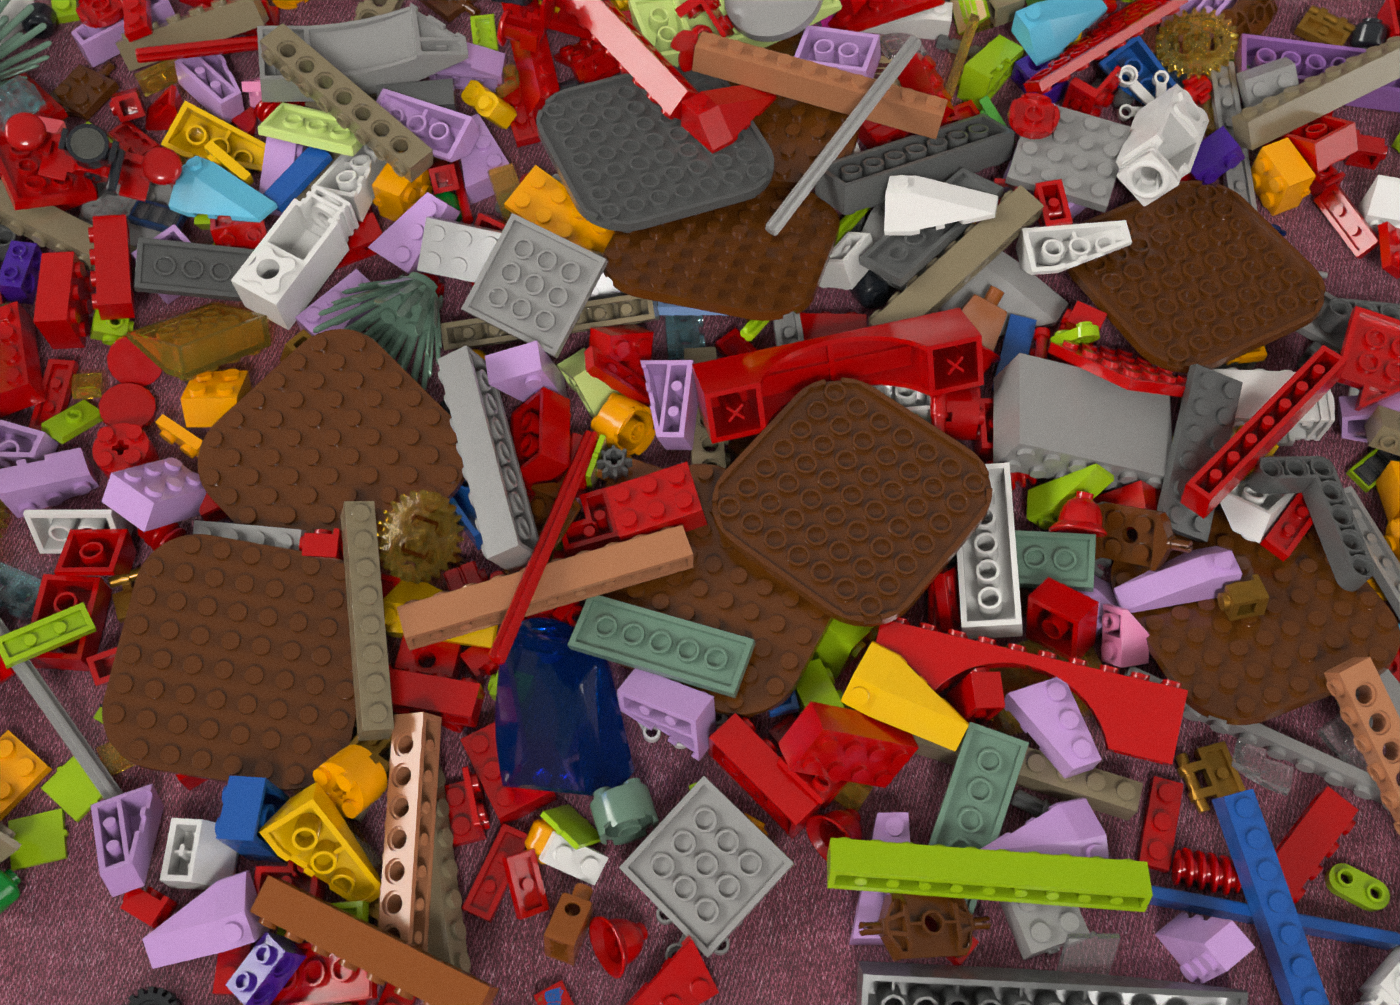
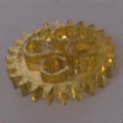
(1196, 43)
(399, 529)

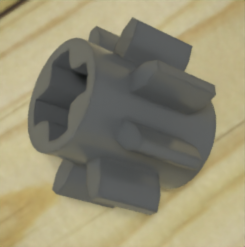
(614, 471)

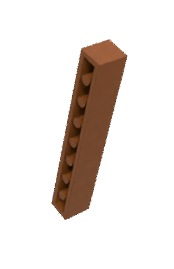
(367, 947)

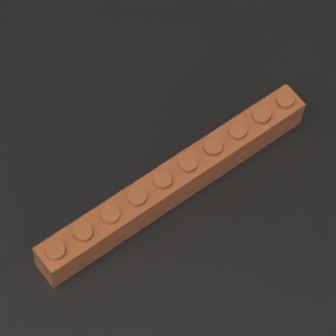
(815, 84)
(562, 583)

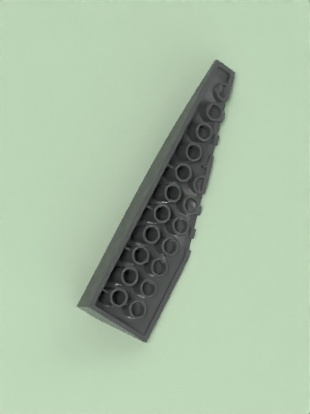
(973, 985)

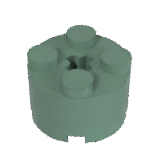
(623, 812)

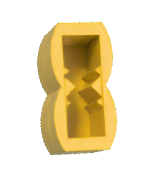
(488, 104)

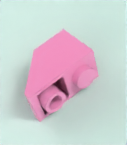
(1123, 638)

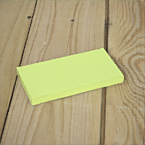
(309, 128)

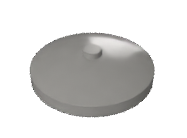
(771, 18)

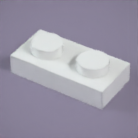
(580, 863)

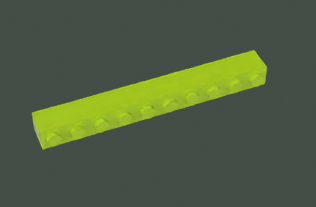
(988, 874)

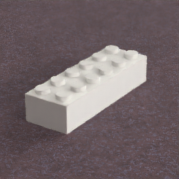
(990, 568)

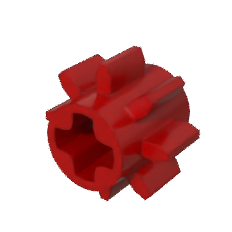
(1198, 88)

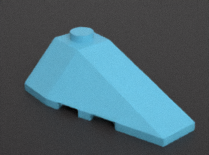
(1052, 24)
(216, 192)

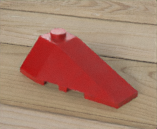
(722, 113)

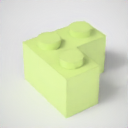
(590, 389)

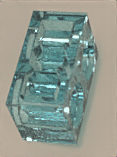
(18, 96)
(683, 332)
(19, 587)

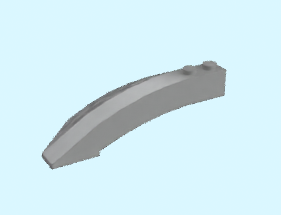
(371, 51)
(1023, 293)

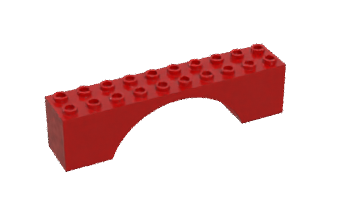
(918, 353)
(1131, 711)

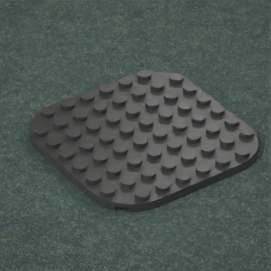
(635, 165)

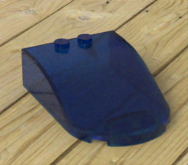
(558, 715)

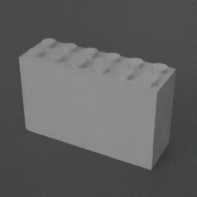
(1065, 419)

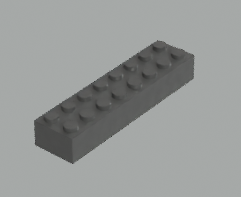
(863, 177)

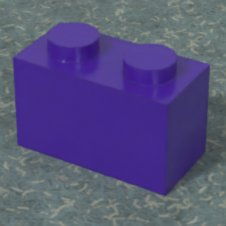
(1216, 156)

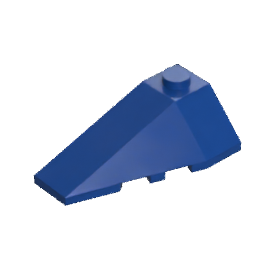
(1139, 55)

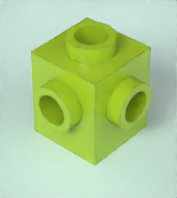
(109, 330)

